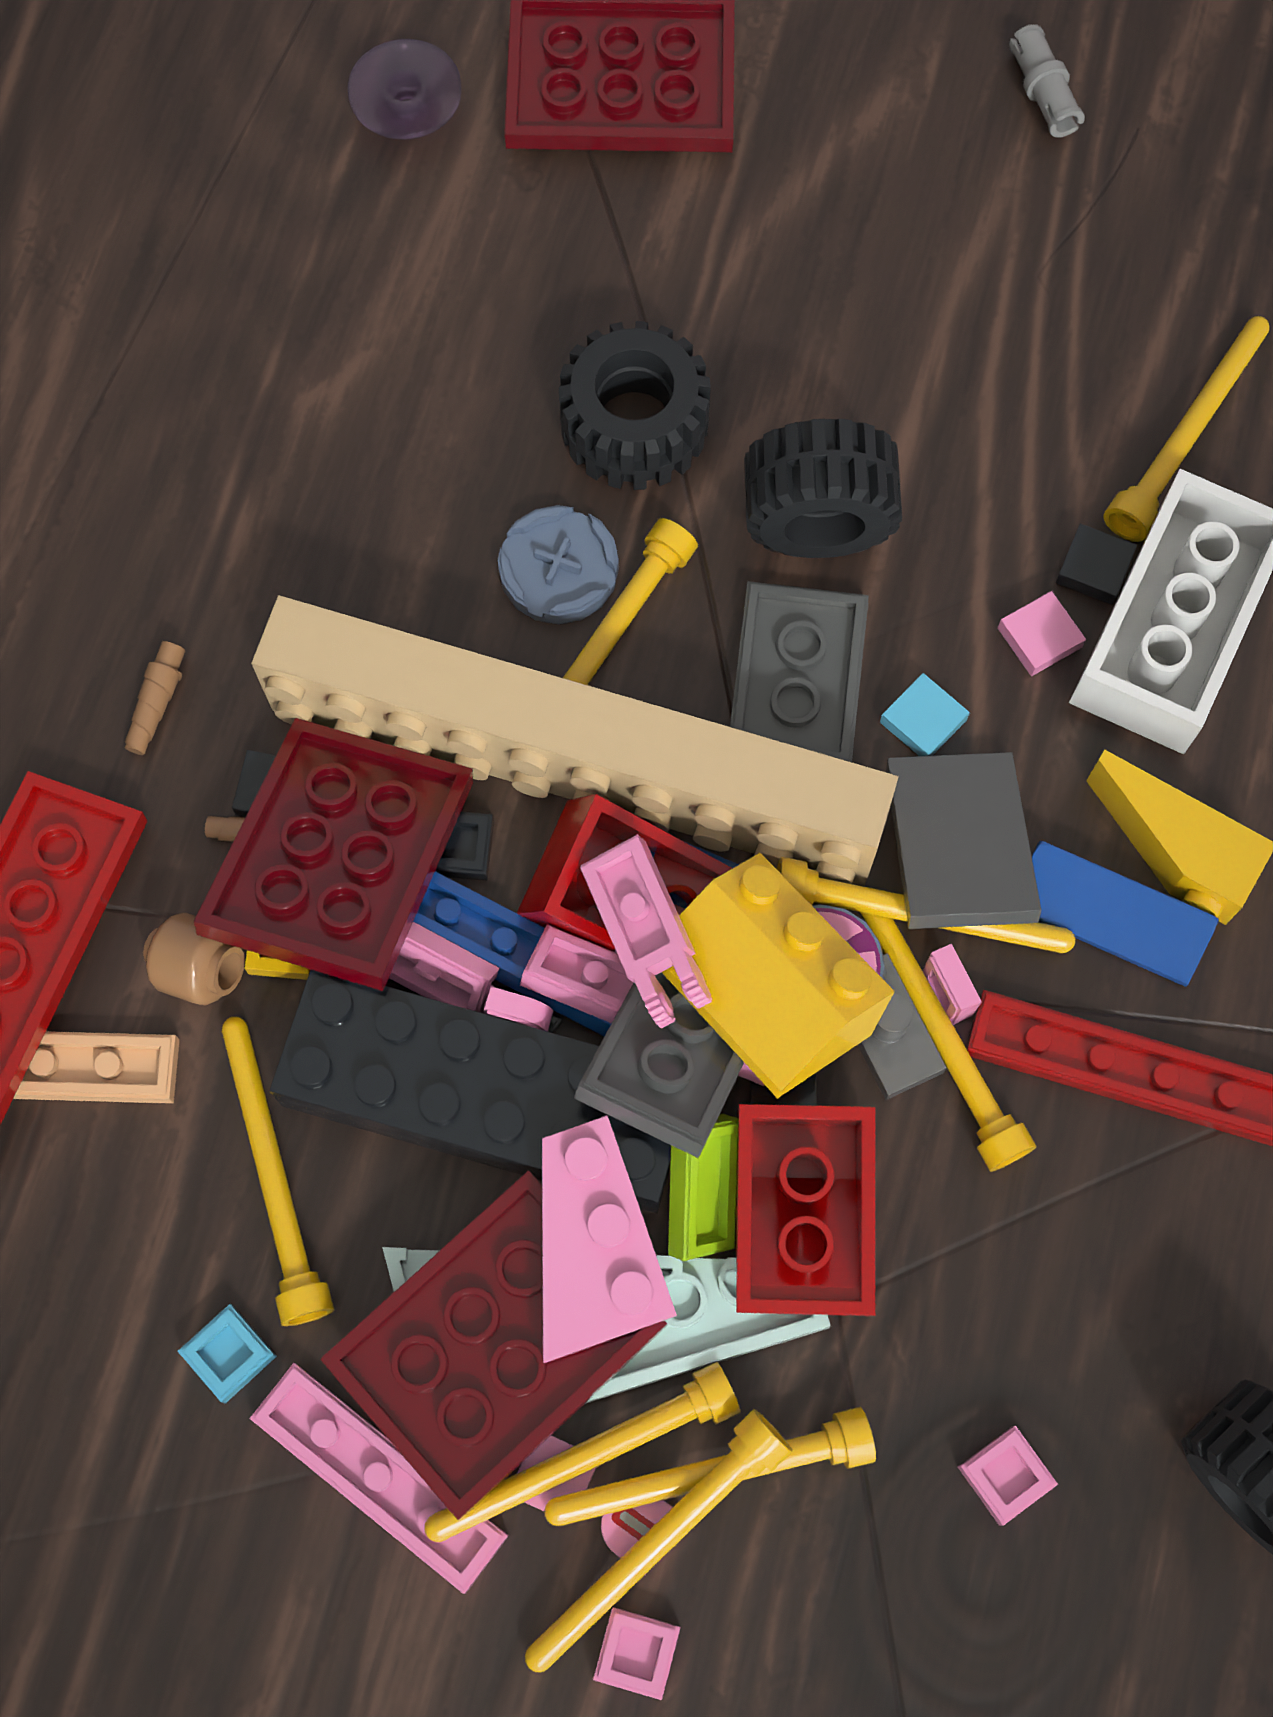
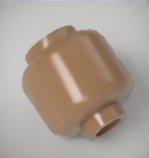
(190, 964)

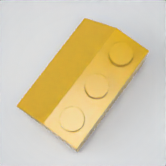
(778, 976)

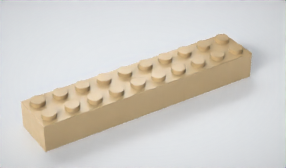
(574, 740)

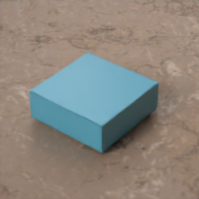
(924, 717)
(227, 1353)

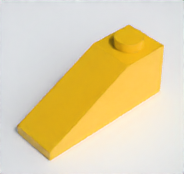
(1184, 842)

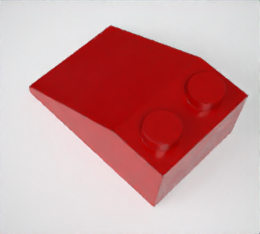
(584, 831)
(805, 1210)

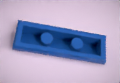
(1121, 914)

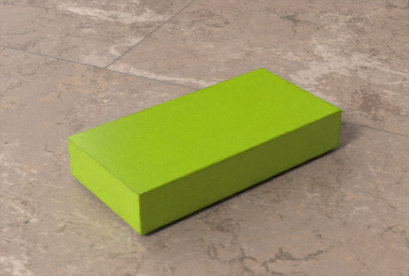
(704, 1195)

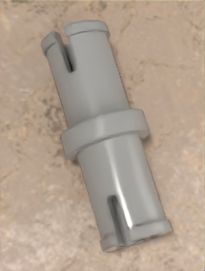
(1046, 81)

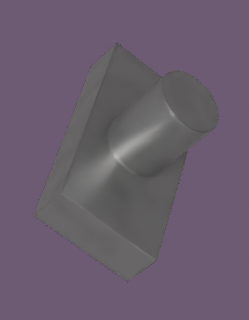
(900, 1045)

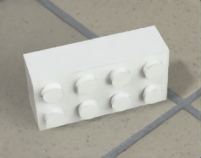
(1180, 613)

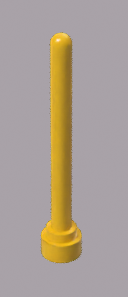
(1136, 508)
(666, 549)
(893, 906)
(999, 1134)
(302, 1293)
(704, 1398)
(843, 1440)
(752, 1450)

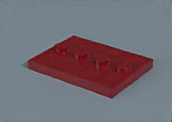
(621, 75)
(335, 854)
(459, 1356)

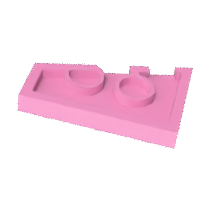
(596, 1246)

